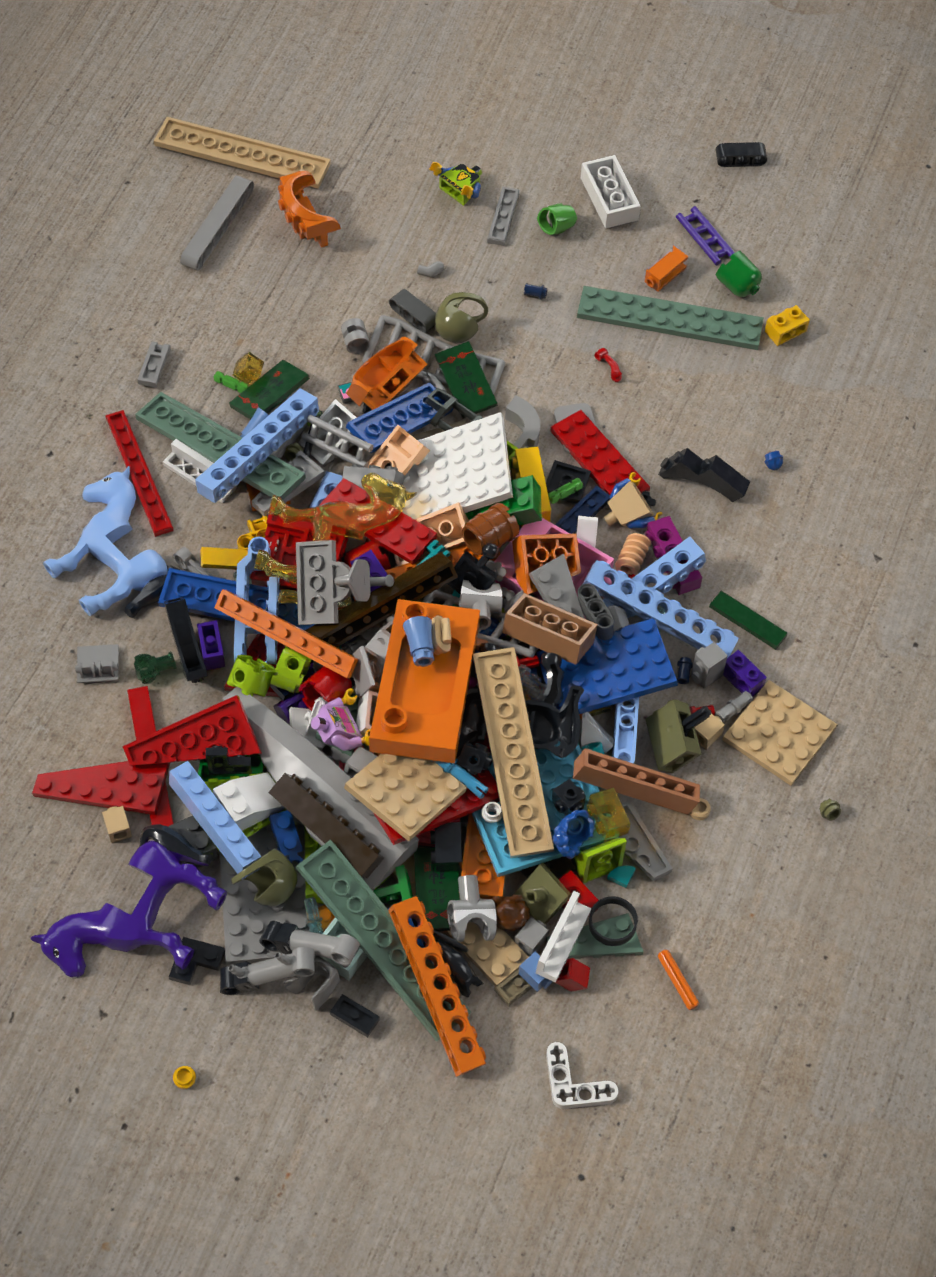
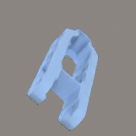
(244, 569)
(625, 734)

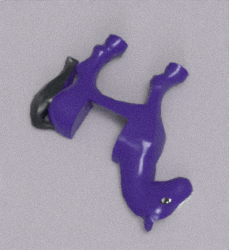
(127, 932)

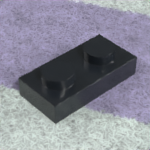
(354, 1015)

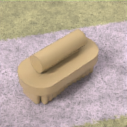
(441, 634)

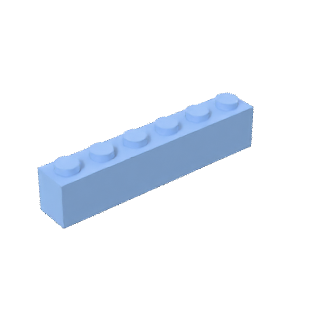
(213, 817)

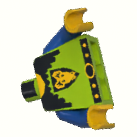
(458, 181)

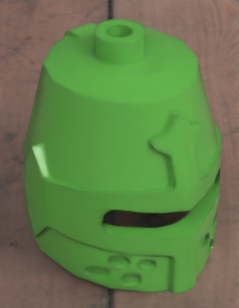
(561, 217)

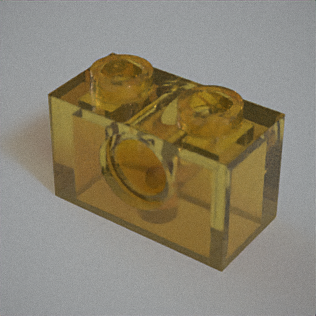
(608, 802)

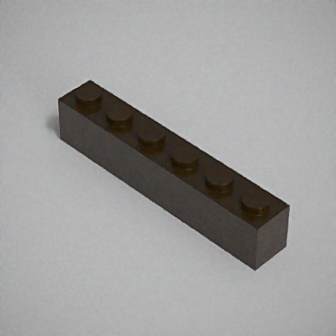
(325, 824)

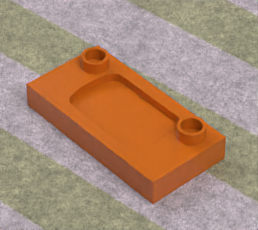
(420, 706)

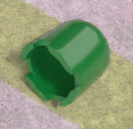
(740, 275)

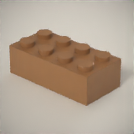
(549, 628)

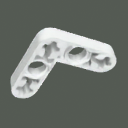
(566, 1086)

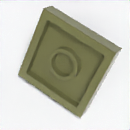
(543, 894)

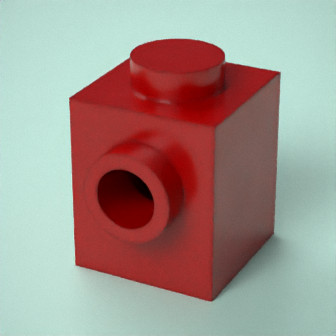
(574, 975)

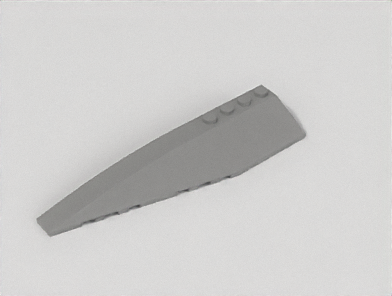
(291, 753)

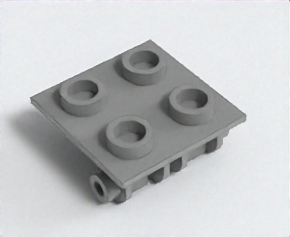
(97, 663)

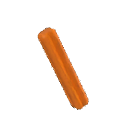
(678, 979)

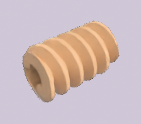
(633, 553)

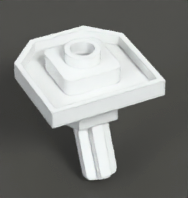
(301, 721)

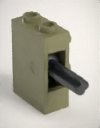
(674, 734)

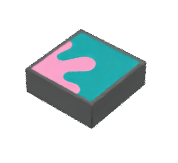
(343, 388)

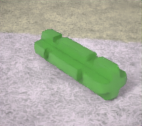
(230, 382)
(565, 490)

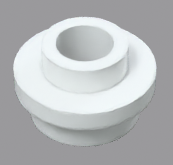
(492, 807)

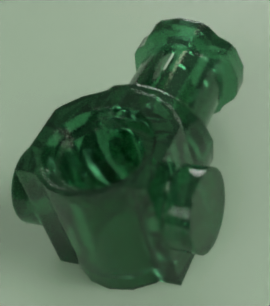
(153, 665)

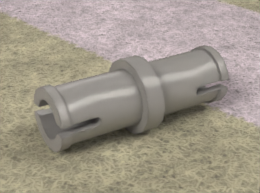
(734, 706)

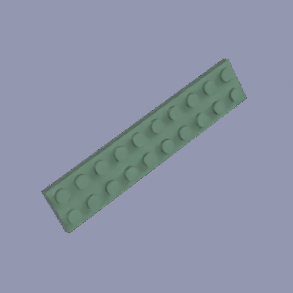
(670, 317)
(213, 441)
(369, 923)

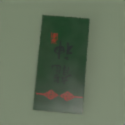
(466, 378)
(269, 389)
(434, 888)

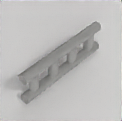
(327, 445)

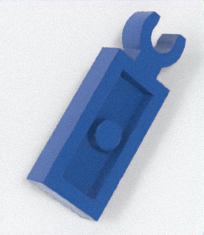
(286, 835)

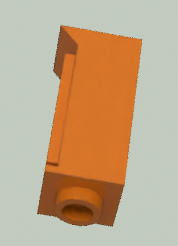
(666, 269)

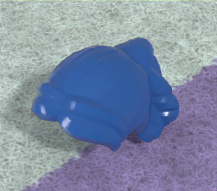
(573, 832)

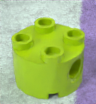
(290, 670)
(251, 675)

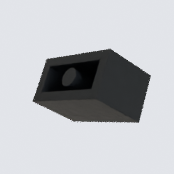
(447, 847)

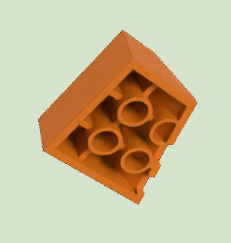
(537, 550)

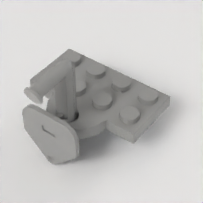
(322, 582)

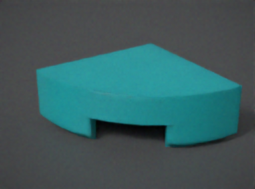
(621, 875)

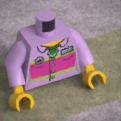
(337, 724)

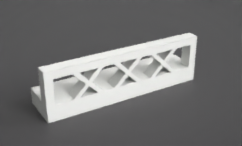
(192, 460)
(563, 939)

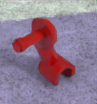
(615, 371)

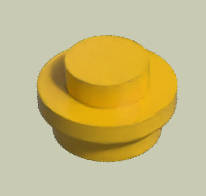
(184, 1077)

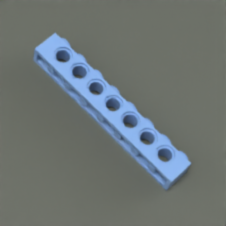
(256, 446)
(666, 622)

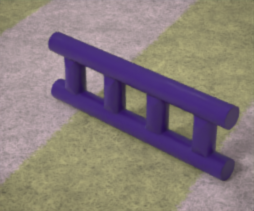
(706, 226)

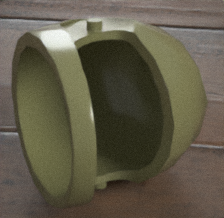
(454, 323)
(274, 879)

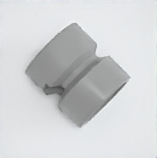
(355, 336)

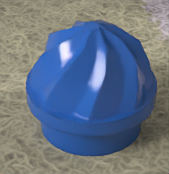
(774, 460)

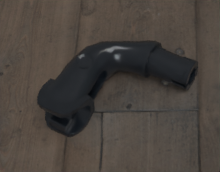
(460, 969)

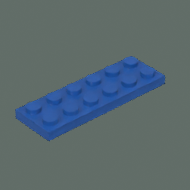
(406, 411)

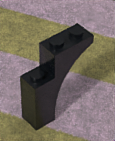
(709, 472)
(185, 640)

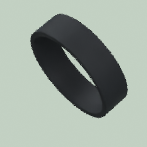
(613, 900)

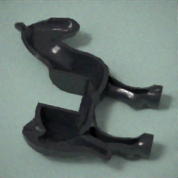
(546, 722)

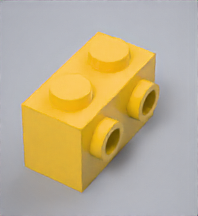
(786, 325)

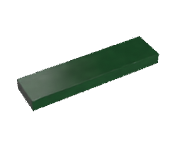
(748, 620)

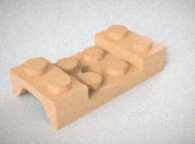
(400, 450)

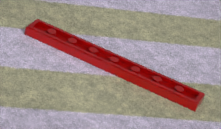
(139, 473)
(143, 726)

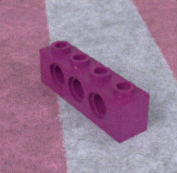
(665, 530)

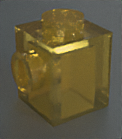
(248, 368)

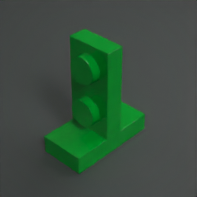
(393, 893)

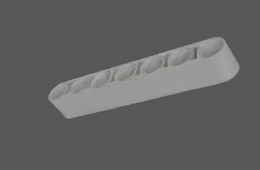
(217, 223)

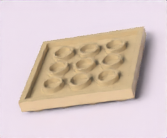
(779, 732)
(405, 791)

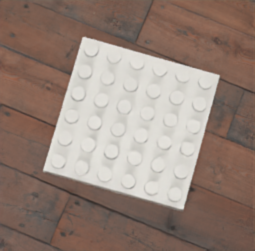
(462, 467)

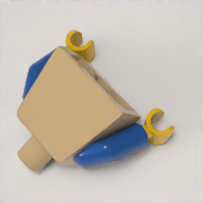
(629, 505)

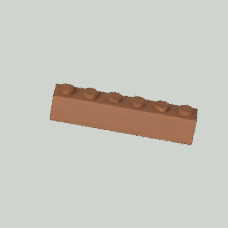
(636, 781)

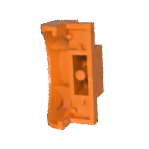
(300, 210)
(386, 374)

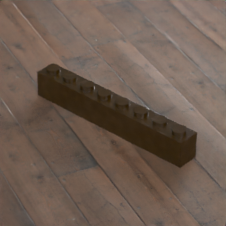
(382, 602)

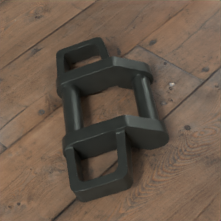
(451, 402)

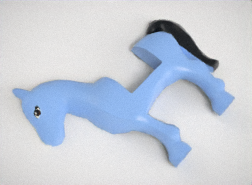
(142, 573)

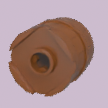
(490, 527)

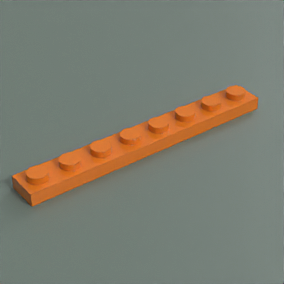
(286, 633)

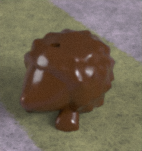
(511, 912)

